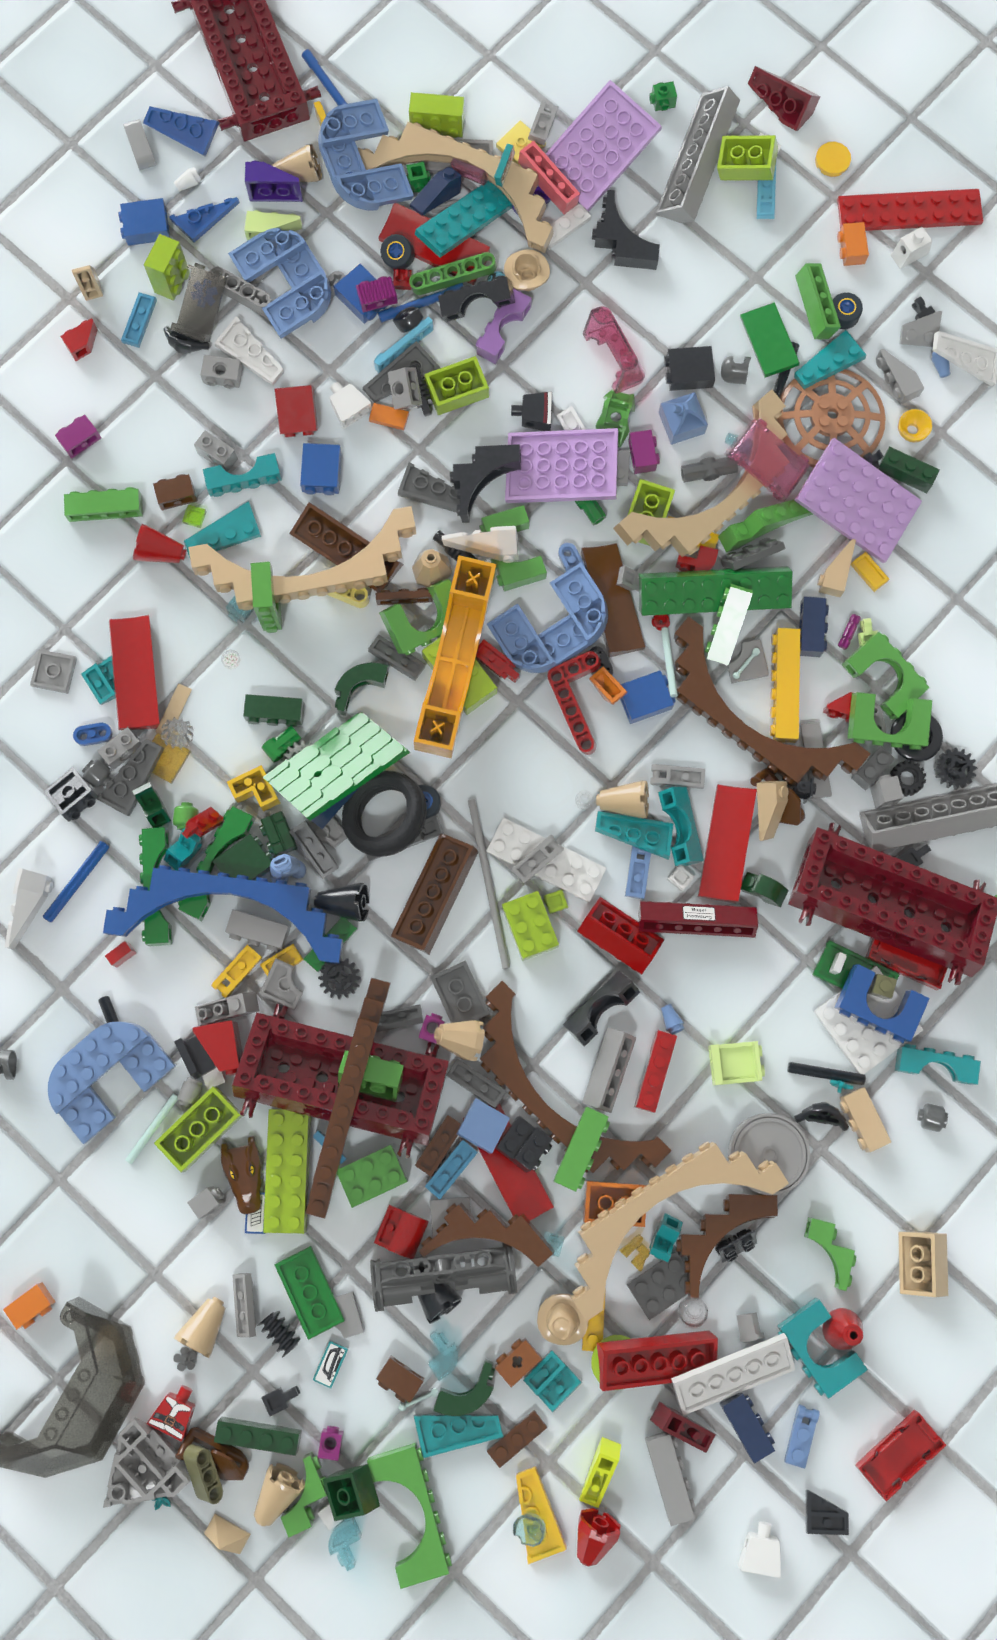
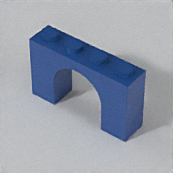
(854, 1003)

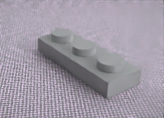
(244, 1305)

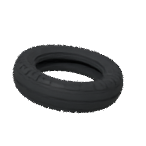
(404, 834)

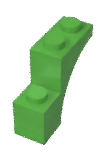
(842, 1258)
(300, 1515)

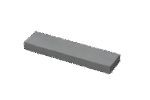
(812, 738)

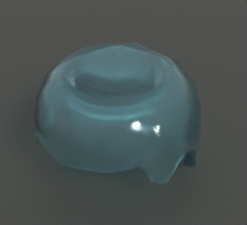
(530, 1529)

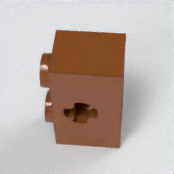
(529, 1358)

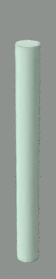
(669, 662)
(151, 1129)

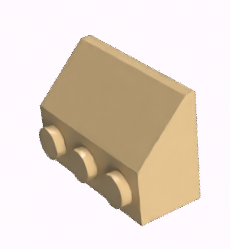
(923, 1264)

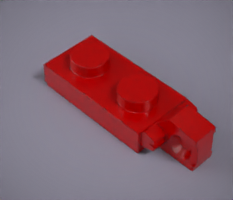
(496, 661)
(203, 823)

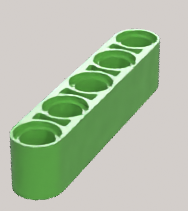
(459, 266)

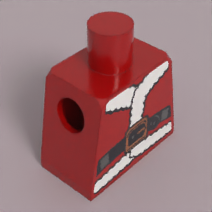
(174, 1414)

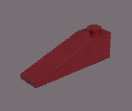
(787, 100)

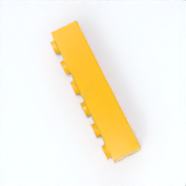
(786, 685)

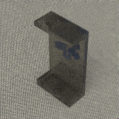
(200, 303)

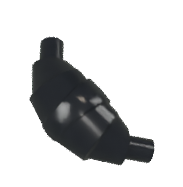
(183, 343)
(824, 1114)

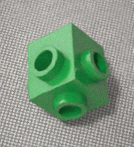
(663, 96)
(417, 176)

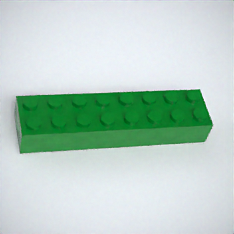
(704, 589)

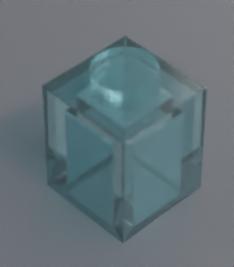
(236, 614)

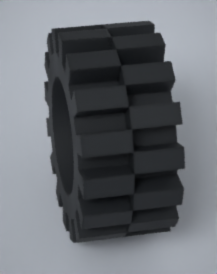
(917, 772)

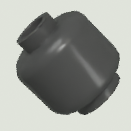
(96, 773)
(932, 1117)

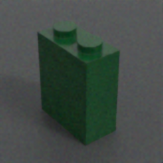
(245, 859)

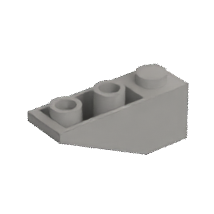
(901, 378)
(227, 1008)

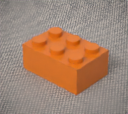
(604, 1195)

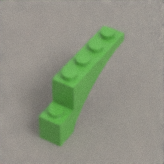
(760, 523)

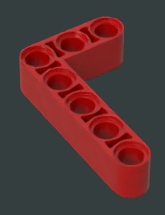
(571, 701)

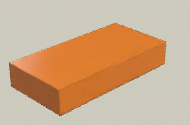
(388, 416)

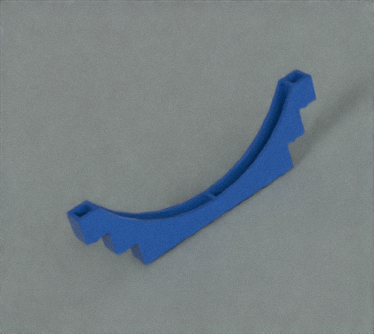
(173, 886)

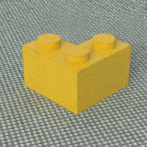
(253, 784)

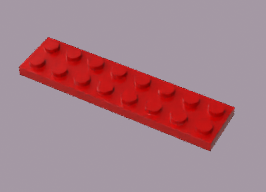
(912, 209)

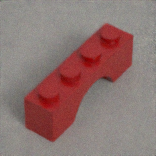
(656, 1071)

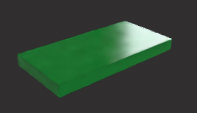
(769, 340)
(824, 964)
(309, 1292)

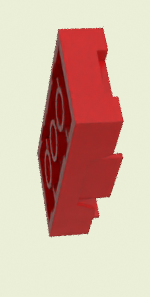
(907, 964)
(900, 1455)

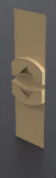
(175, 705)

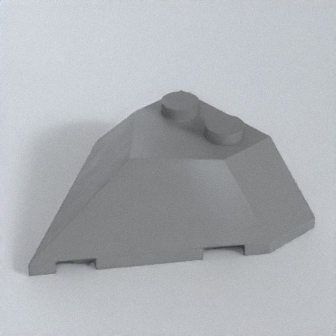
(144, 1467)

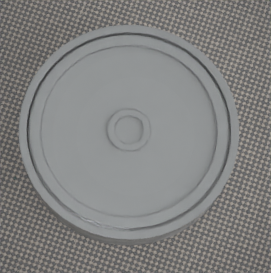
(775, 1140)

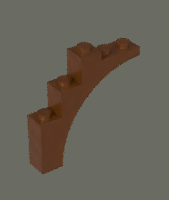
(519, 1234)
(697, 1248)

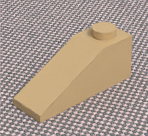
(88, 282)
(835, 576)
(771, 800)

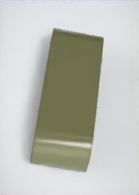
(203, 1474)

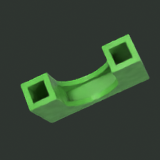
(516, 573)
(263, 597)
(403, 634)
(909, 684)
(863, 726)

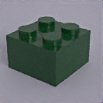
(351, 1492)

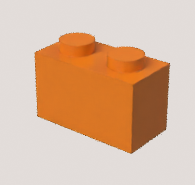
(853, 244)
(29, 1305)

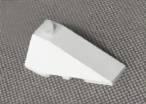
(497, 544)
(31, 893)

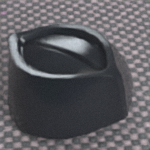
(408, 319)

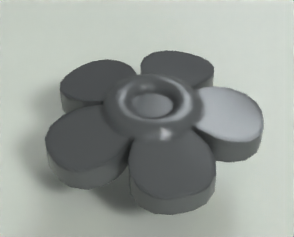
(185, 1359)

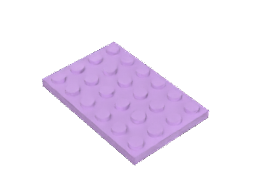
(602, 143)
(564, 466)
(858, 500)

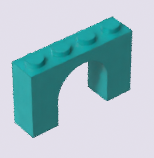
(829, 1377)

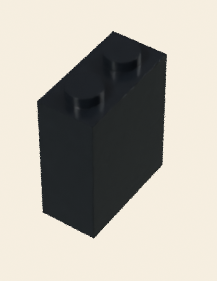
(689, 368)

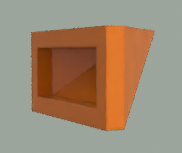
(607, 686)

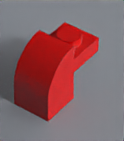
(705, 560)

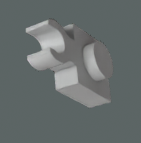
(628, 579)

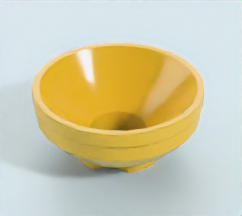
(918, 419)

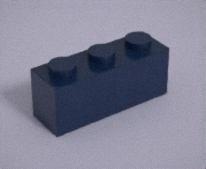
(813, 626)
(748, 1426)

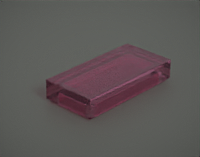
(469, 171)

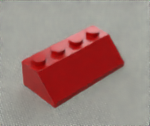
(620, 935)

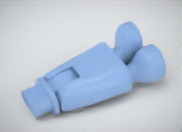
(285, 866)

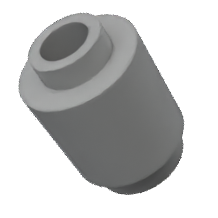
(189, 1092)

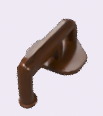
(793, 812)
(222, 1454)

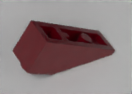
(682, 1427)

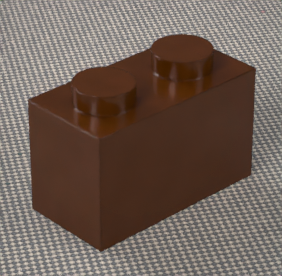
(175, 492)
(399, 1379)

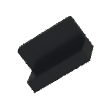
(194, 1057)

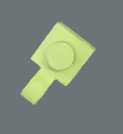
(866, 627)

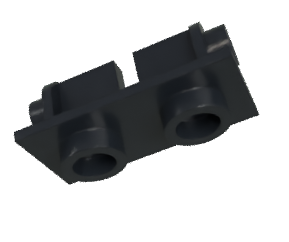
(805, 789)

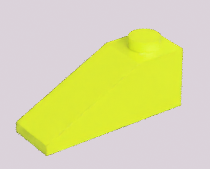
(600, 1472)

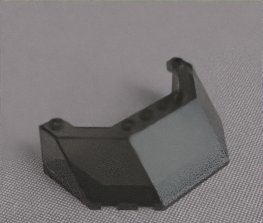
(91, 1403)

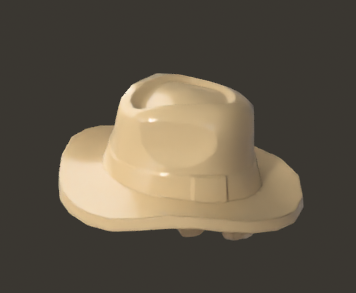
(527, 270)
(561, 1320)

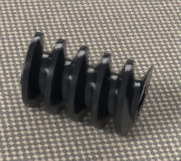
(279, 1332)

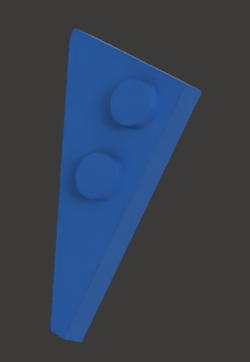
(200, 220)

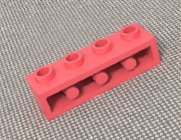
(550, 178)

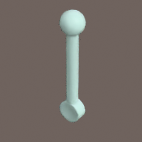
(755, 652)
(434, 1392)

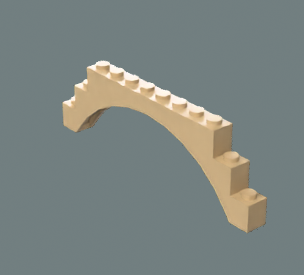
(428, 145)
(689, 531)
(358, 572)
(610, 1228)

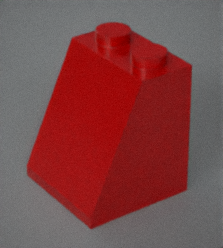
(296, 410)
(222, 1044)

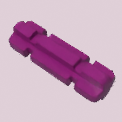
(849, 631)

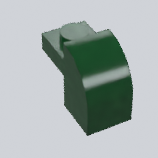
(152, 805)
(765, 888)

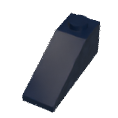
(438, 190)

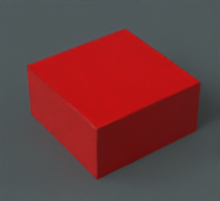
(120, 954)

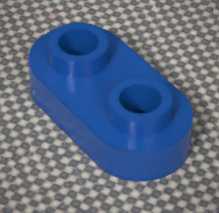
(93, 734)

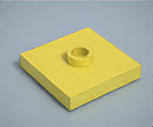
(518, 138)

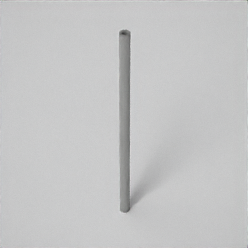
(488, 884)

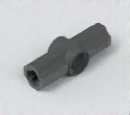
(708, 469)

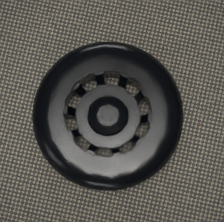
(935, 741)

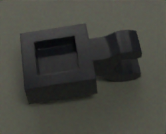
(920, 308)
(873, 459)
(914, 857)
(278, 1400)

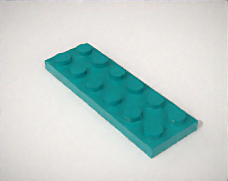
(463, 218)

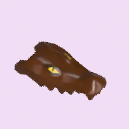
(243, 1171)

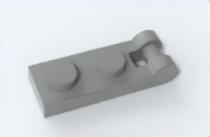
(542, 123)
(678, 776)
(537, 859)

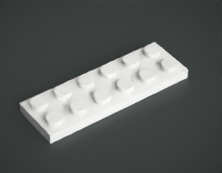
(566, 871)
(733, 1374)

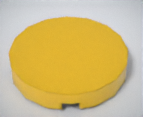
(833, 159)

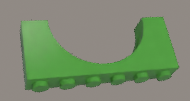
(429, 1558)

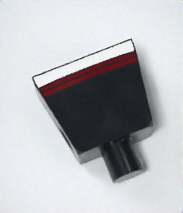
(535, 411)

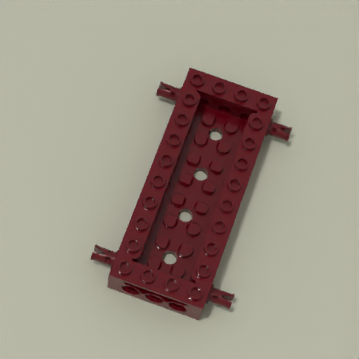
(261, 50)
(897, 888)
(319, 1051)

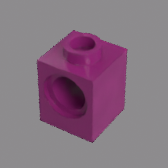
(424, 1034)
(327, 1452)

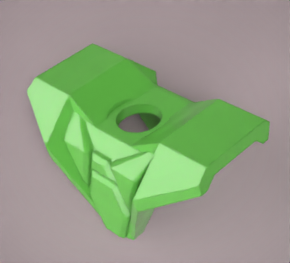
(617, 403)

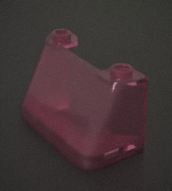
(605, 329)
(768, 459)

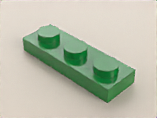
(343, 929)

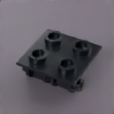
(730, 1252)

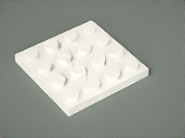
(858, 1042)

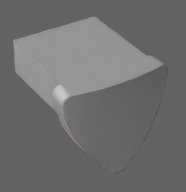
(749, 1327)

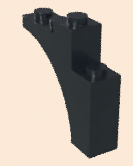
(626, 246)
(486, 466)

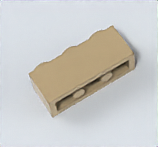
(864, 1120)

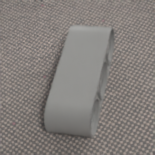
(139, 144)

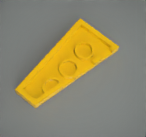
(535, 1500)

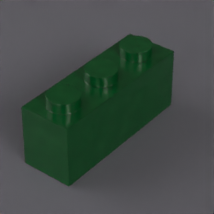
(908, 470)
(273, 710)

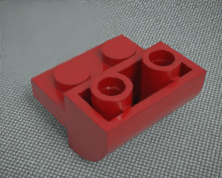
(401, 1232)

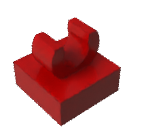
(401, 279)

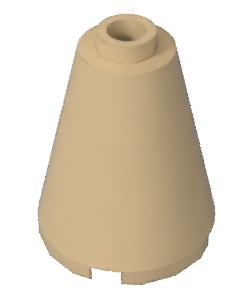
(301, 164)
(626, 799)
(203, 1327)
(277, 1493)

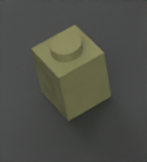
(882, 986)

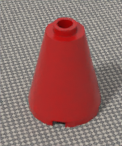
(157, 547)
(843, 1329)

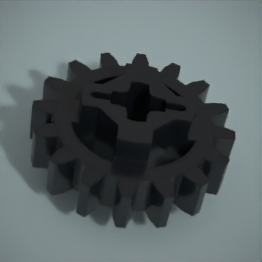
(958, 775)
(350, 978)

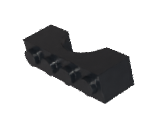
(454, 303)
(584, 1021)

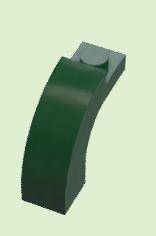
(358, 676)
(463, 1403)

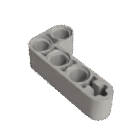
(254, 302)

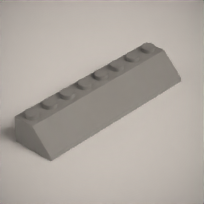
(698, 155)
(930, 818)

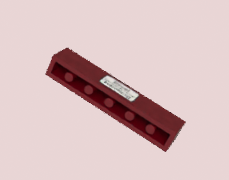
(698, 919)

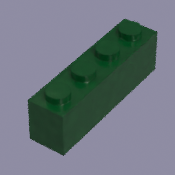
(258, 1436)

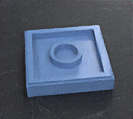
(483, 1126)

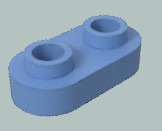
(569, 561)

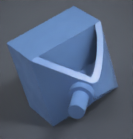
(683, 418)

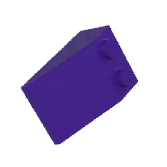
(271, 184)

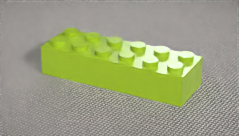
(287, 1172)

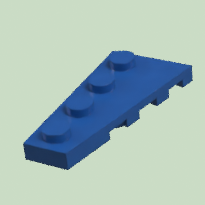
(186, 129)

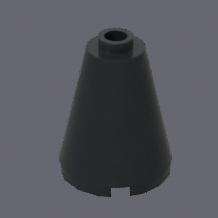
(345, 901)
(440, 1302)

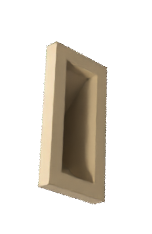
(226, 1535)

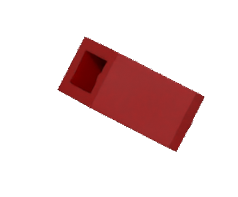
(80, 339)
(839, 707)

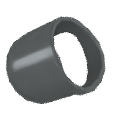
(735, 372)
(8, 1064)

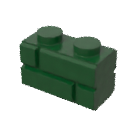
(278, 834)

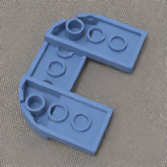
(343, 161)
(308, 281)
(562, 640)
(89, 1060)

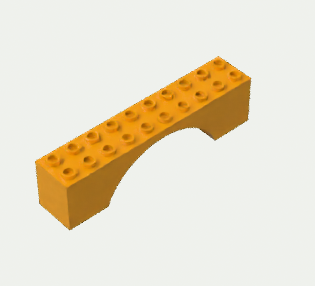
(455, 657)

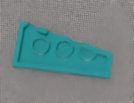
(832, 359)
(227, 531)
(638, 832)
(447, 1433)

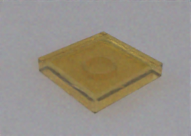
(170, 760)

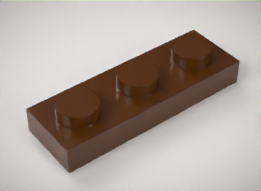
(403, 596)
(438, 1146)
(516, 1439)

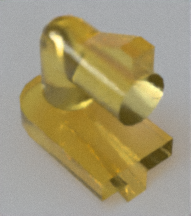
(643, 1251)

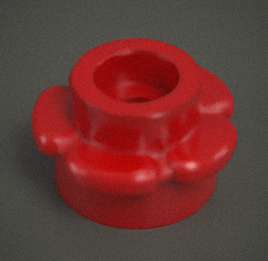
(655, 622)

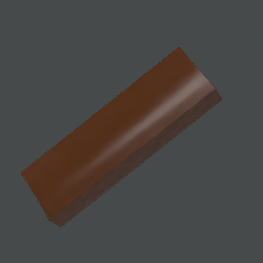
(334, 540)
(622, 628)
(435, 893)

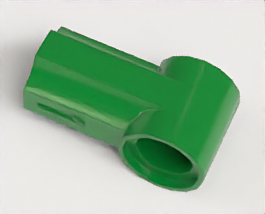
(592, 511)
(277, 747)

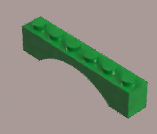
(235, 827)
(154, 847)

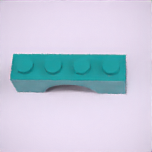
(264, 472)
(677, 805)
(961, 1069)

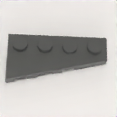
(379, 386)
(427, 489)
(134, 774)

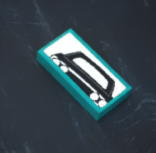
(504, 164)
(330, 1364)

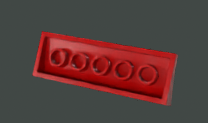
(406, 221)
(134, 673)
(727, 843)
(519, 1189)
(653, 1359)

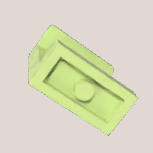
(736, 1063)

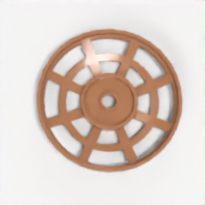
(833, 403)

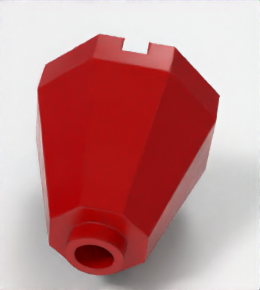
(595, 1536)

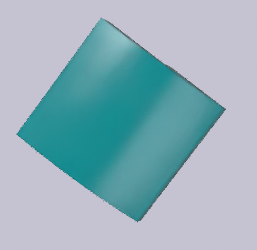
(101, 680)
(552, 1381)

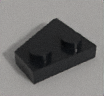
(824, 1516)

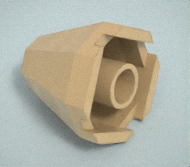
(431, 568)
(461, 1038)

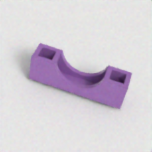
(491, 344)

